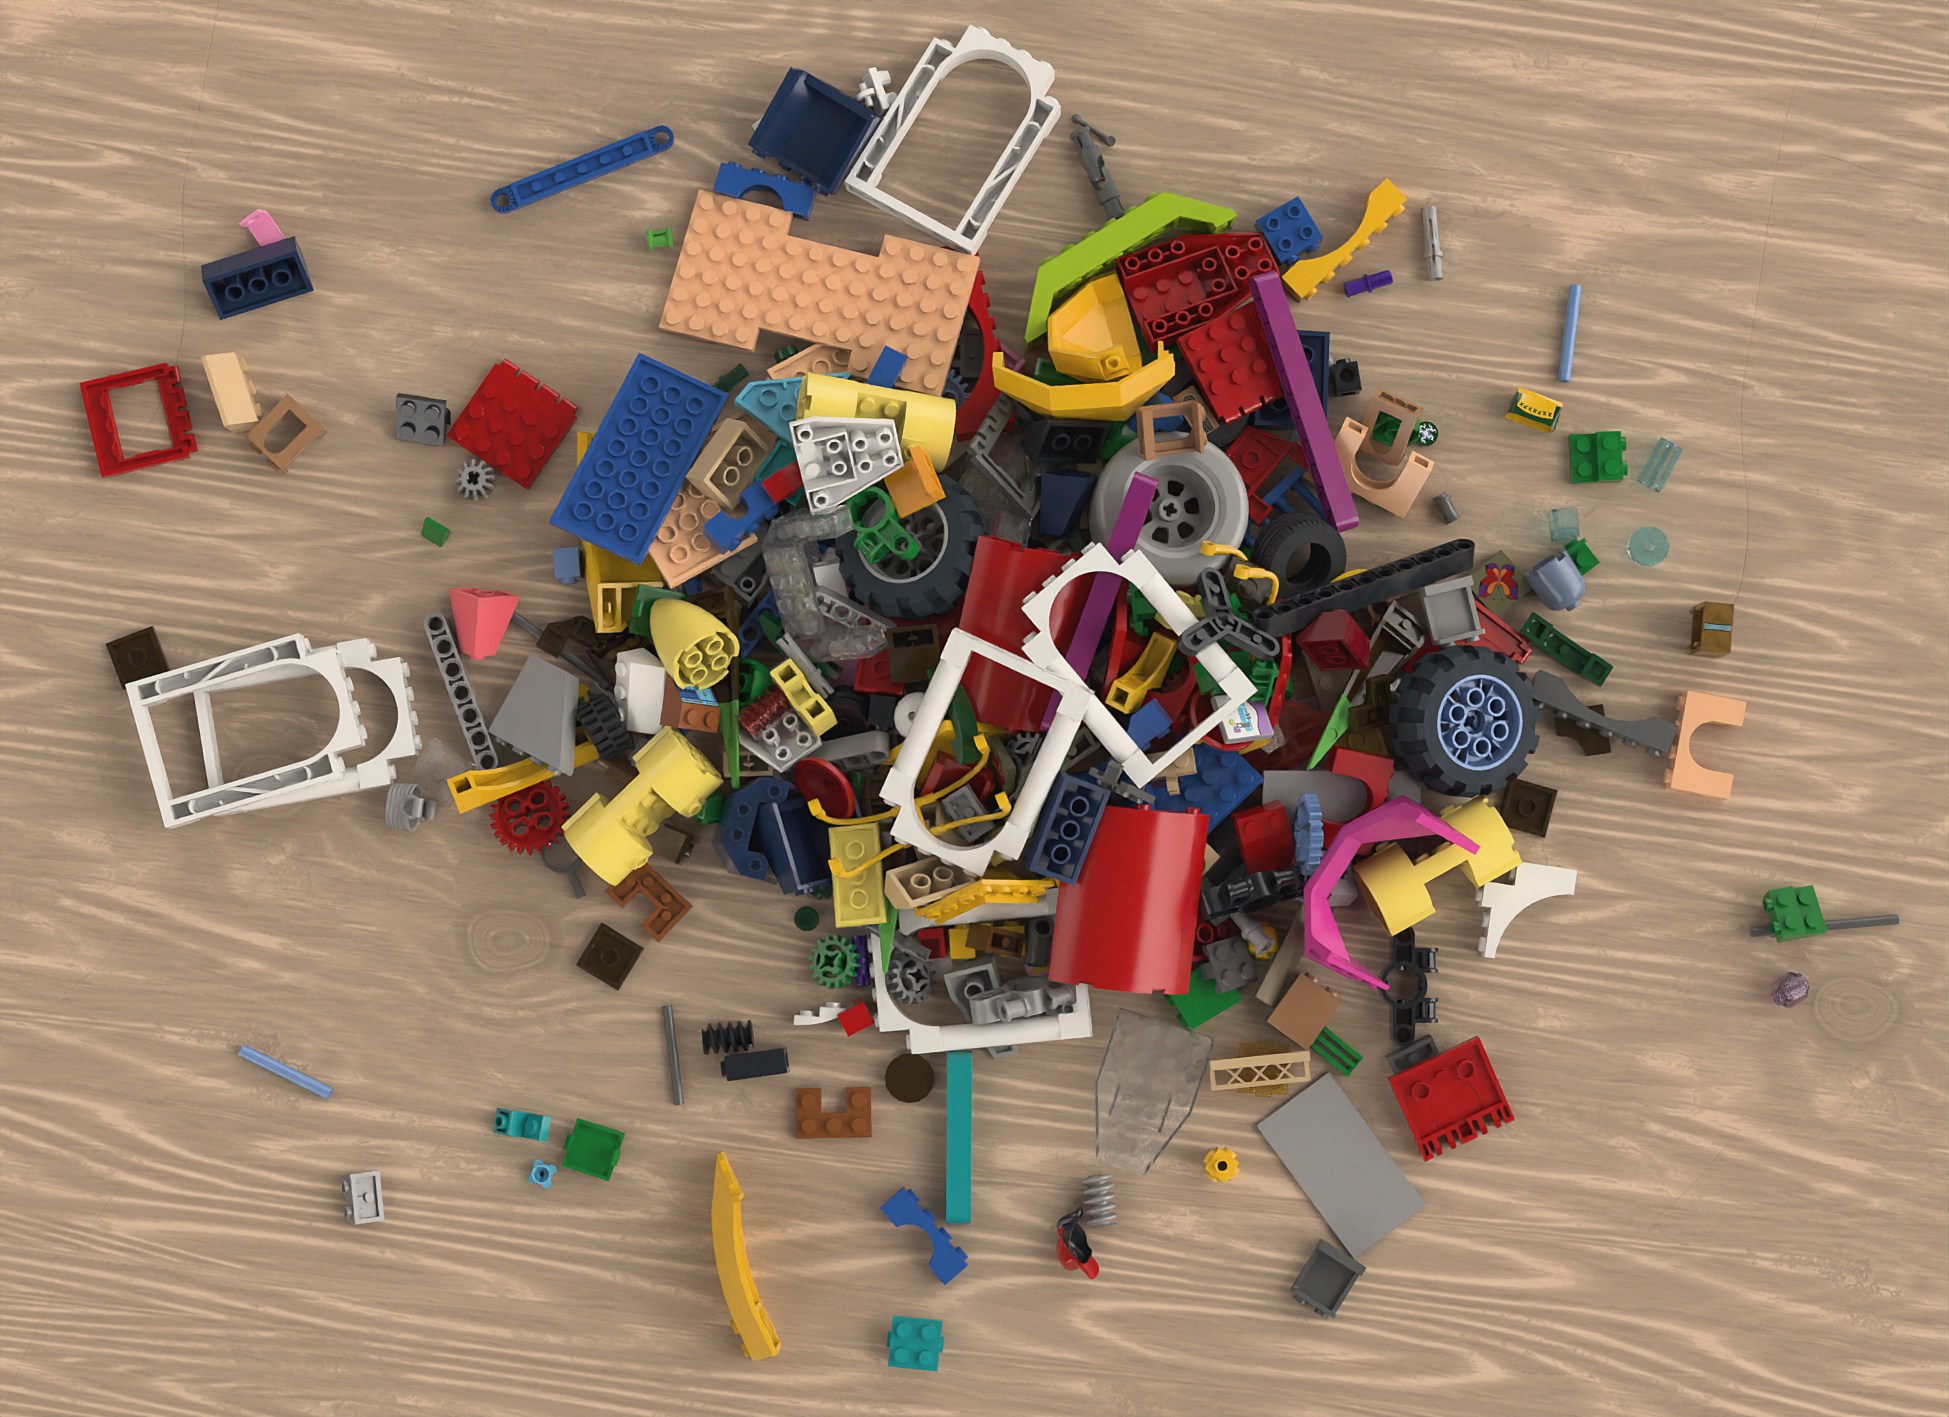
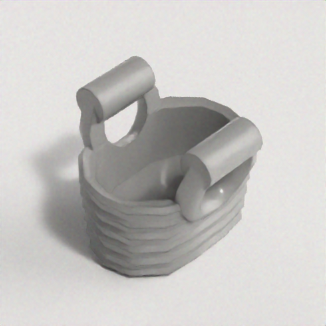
(405, 807)

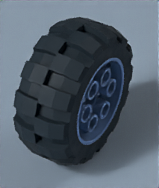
(1504, 712)

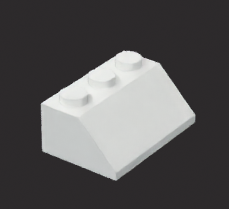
(639, 690)

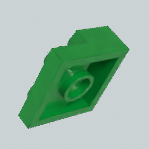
(1597, 457)
(1794, 913)

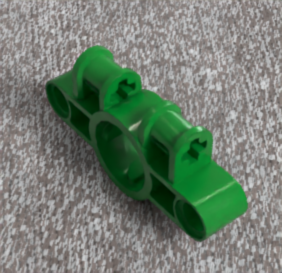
(886, 534)

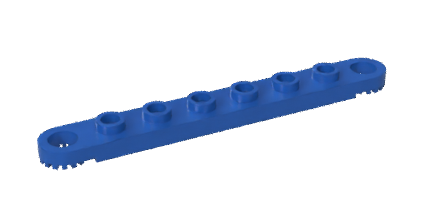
(582, 169)

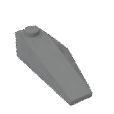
(972, 978)

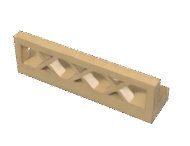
(1264, 1060)

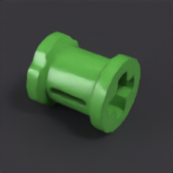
(660, 238)

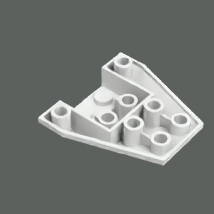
(843, 456)
(783, 741)

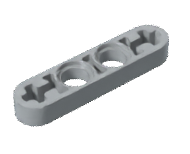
(855, 610)

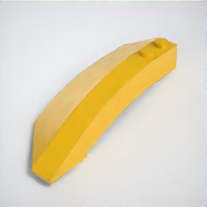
(611, 579)
(734, 1269)

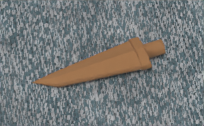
(618, 770)

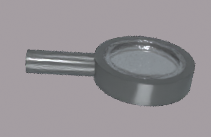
(564, 860)

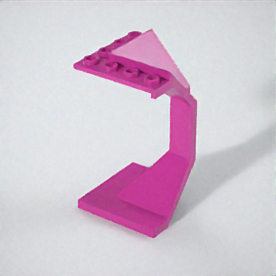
(1391, 821)

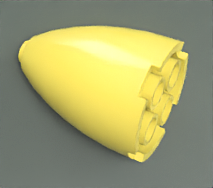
(691, 643)

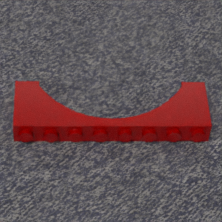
(985, 394)

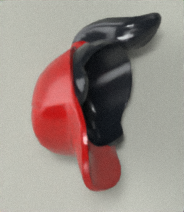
(1073, 1247)

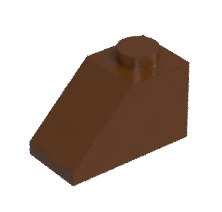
(995, 940)

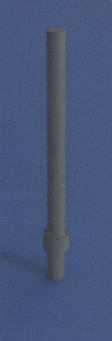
(566, 653)
(1838, 924)

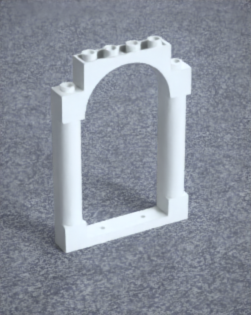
(933, 67)
(1179, 617)
(281, 653)
(364, 776)
(902, 776)
(968, 1036)

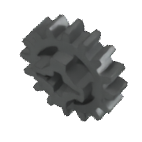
(910, 979)

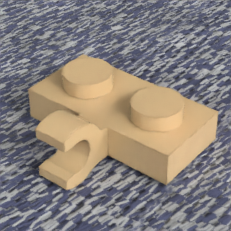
(1181, 766)

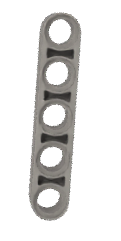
(847, 753)

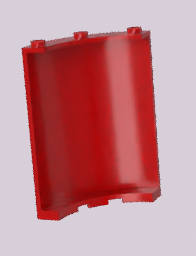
(992, 611)
(1133, 903)

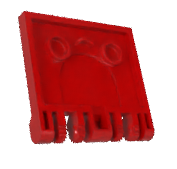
(1448, 1095)

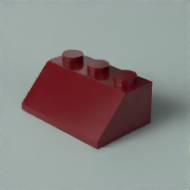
(1335, 642)

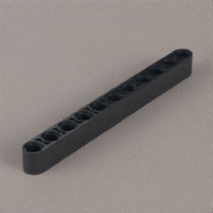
(1366, 587)

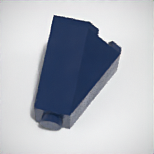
(1063, 500)

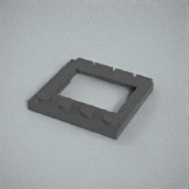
(1028, 497)

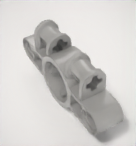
(1020, 998)

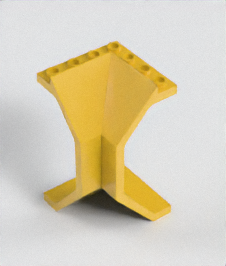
(998, 882)

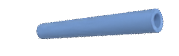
(1569, 333)
(285, 1072)

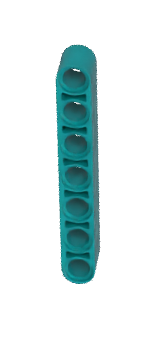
(959, 1137)

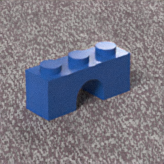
(727, 532)

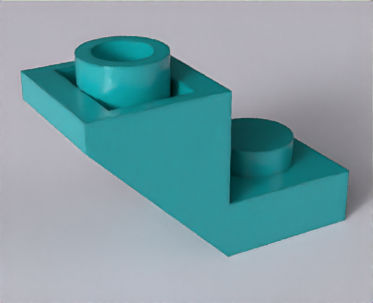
(521, 1124)

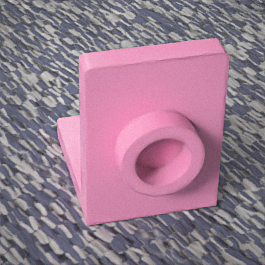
(262, 227)

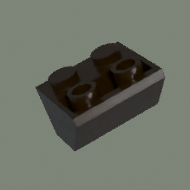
(605, 651)
(912, 652)

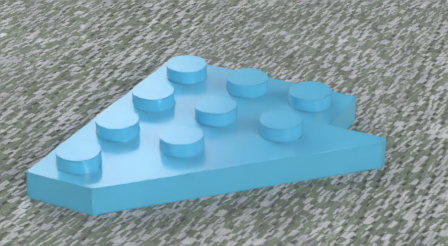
(775, 402)

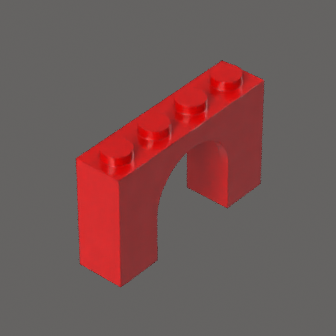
(1177, 702)
(1373, 771)

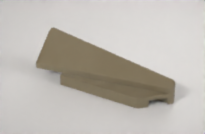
(1283, 961)

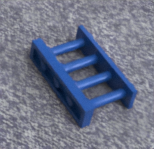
(1277, 499)

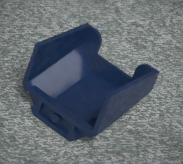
(814, 130)
(737, 822)
(796, 844)

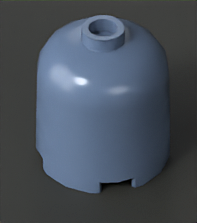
(1557, 582)

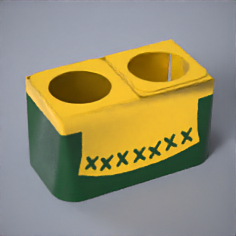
(1534, 410)

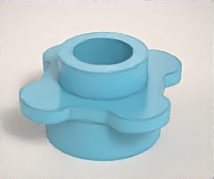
(535, 1176)

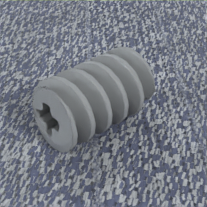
(1099, 1200)

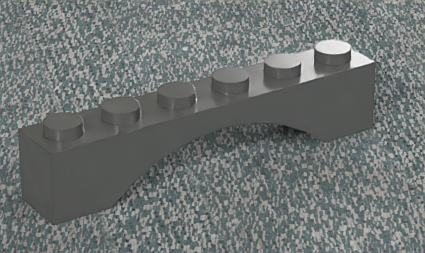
(1651, 734)

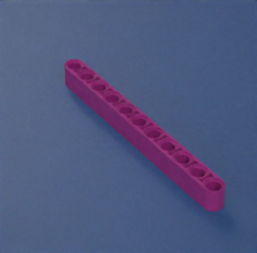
(1303, 401)
(1106, 584)

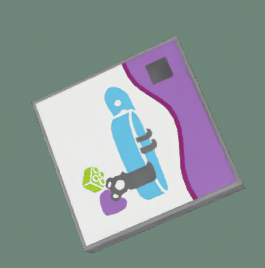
(1245, 723)

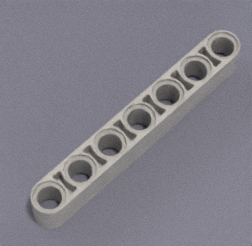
(471, 702)

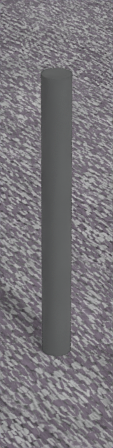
(673, 1055)

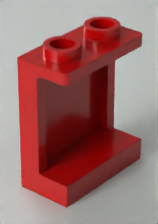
(946, 771)

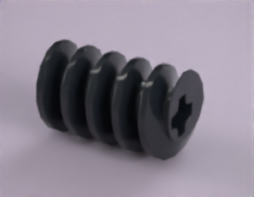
(727, 1037)

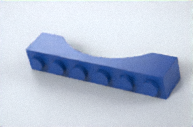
(1143, 726)

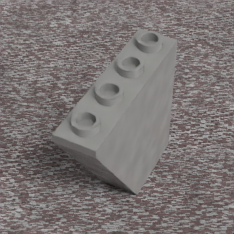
(541, 716)

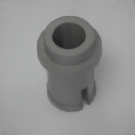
(1446, 508)

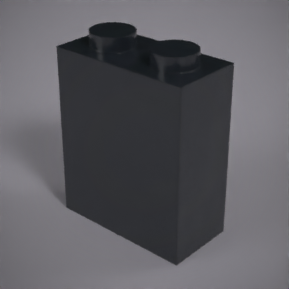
(755, 1064)

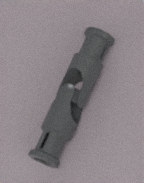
(1094, 165)

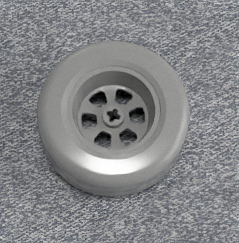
(1205, 476)

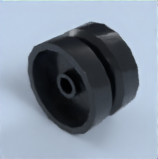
(850, 711)

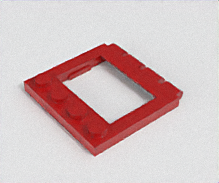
(104, 427)

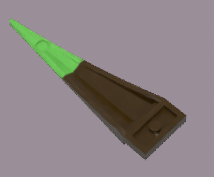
(721, 604)
(1392, 644)
(875, 806)

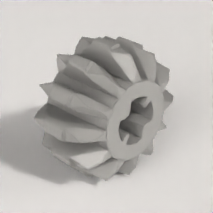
(466, 479)

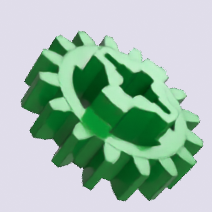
(843, 964)

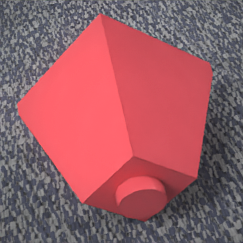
(481, 619)

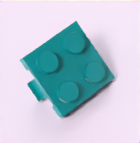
(779, 458)
(915, 1343)

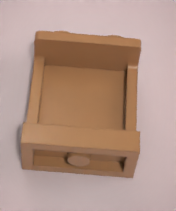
(1304, 1010)

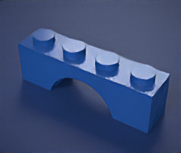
(737, 182)
(904, 1210)

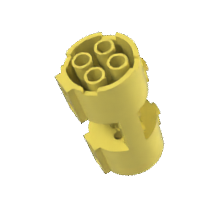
(917, 416)
(614, 833)
(1396, 885)

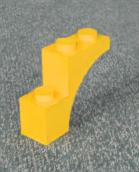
(1148, 673)

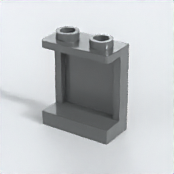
(1326, 1279)

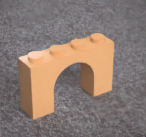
(1394, 494)
(1684, 773)

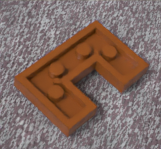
(669, 902)
(850, 1124)

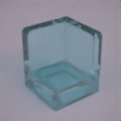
(1563, 524)

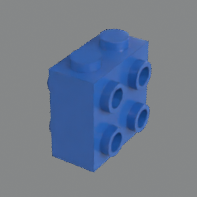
(1289, 232)

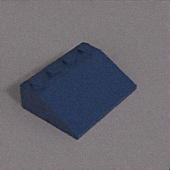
(1277, 415)

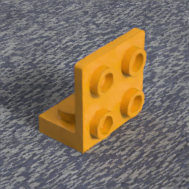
(914, 484)

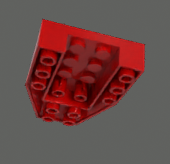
(1191, 281)

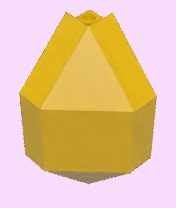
(1094, 333)
(1086, 401)

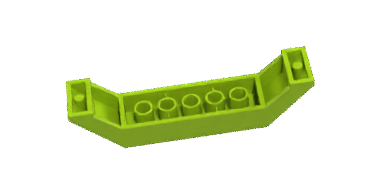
(1117, 239)

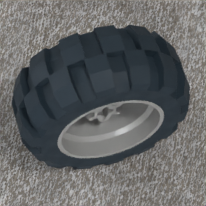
(938, 586)

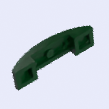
(772, 628)
(1565, 651)
(964, 725)

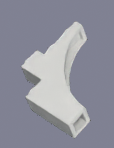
(1504, 902)

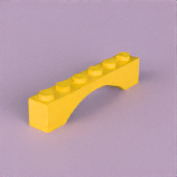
(1308, 274)
(483, 786)

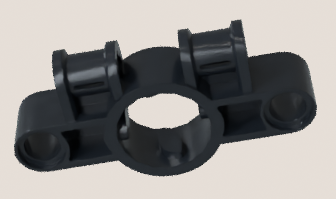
(1252, 892)
(1420, 1009)

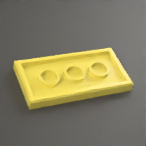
(862, 896)

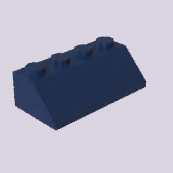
(256, 278)
(1065, 827)

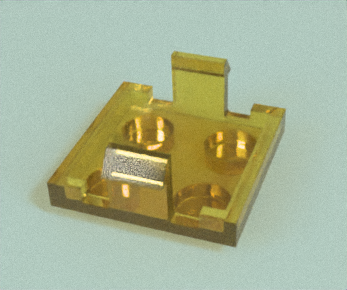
(1271, 1071)

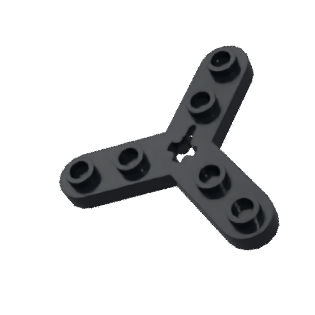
(1210, 631)

